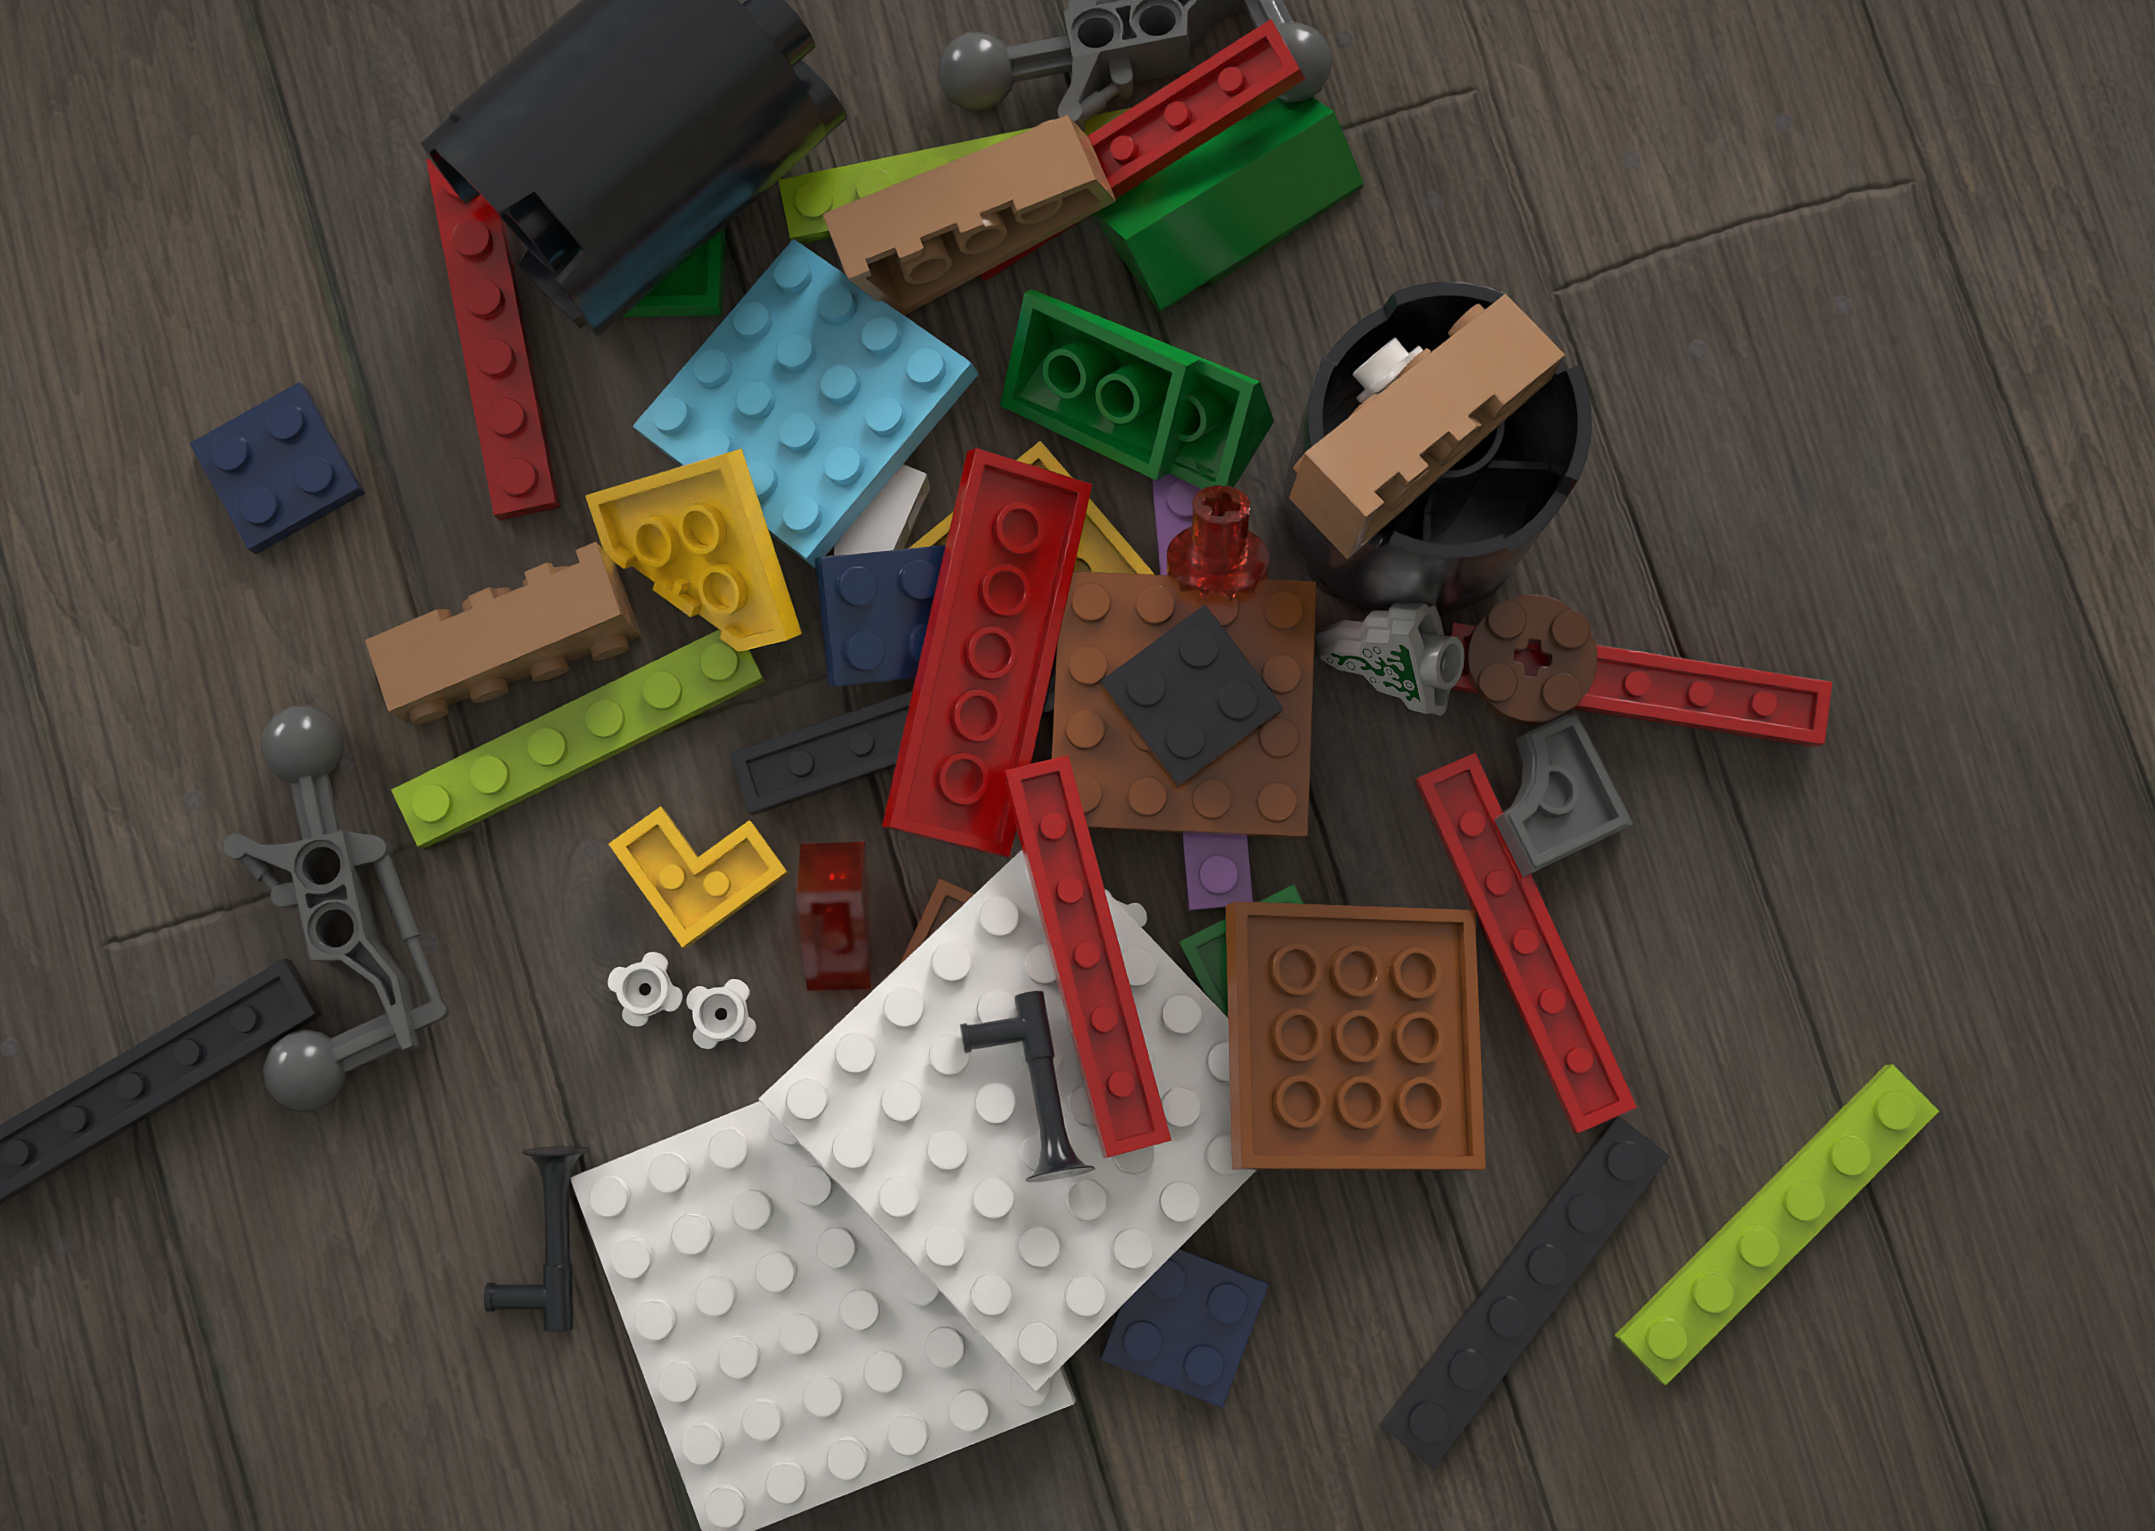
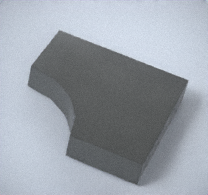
(1562, 797)

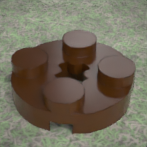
(1561, 636)

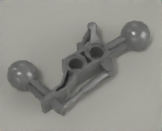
(1114, 47)
(307, 1066)

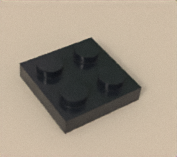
(1191, 695)

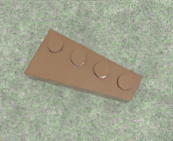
(968, 214)
(1422, 423)
(505, 637)

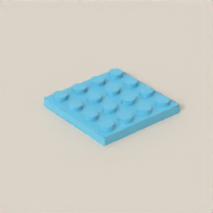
(815, 393)

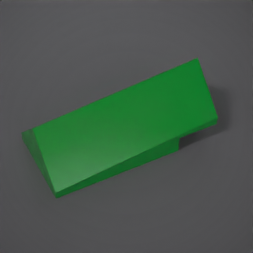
(1231, 198)
(1133, 395)

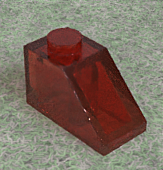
(834, 915)

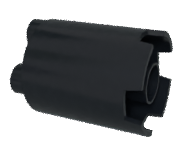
(635, 139)
(1479, 515)

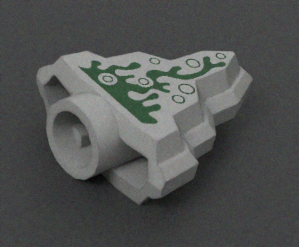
(1399, 654)

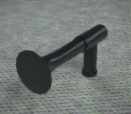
(1033, 1030)
(556, 1292)

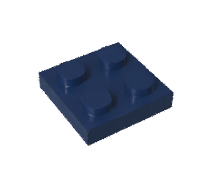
(277, 468)
(876, 612)
(1187, 1326)

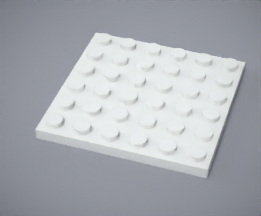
(947, 1136)
(786, 1326)

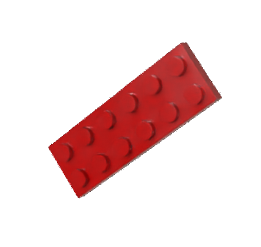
(987, 652)

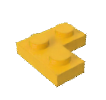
(691, 890)

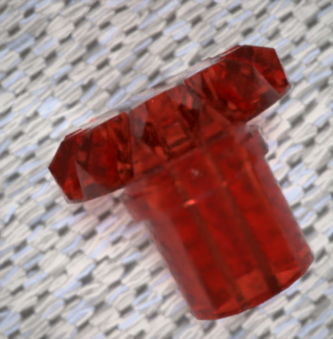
(1218, 548)

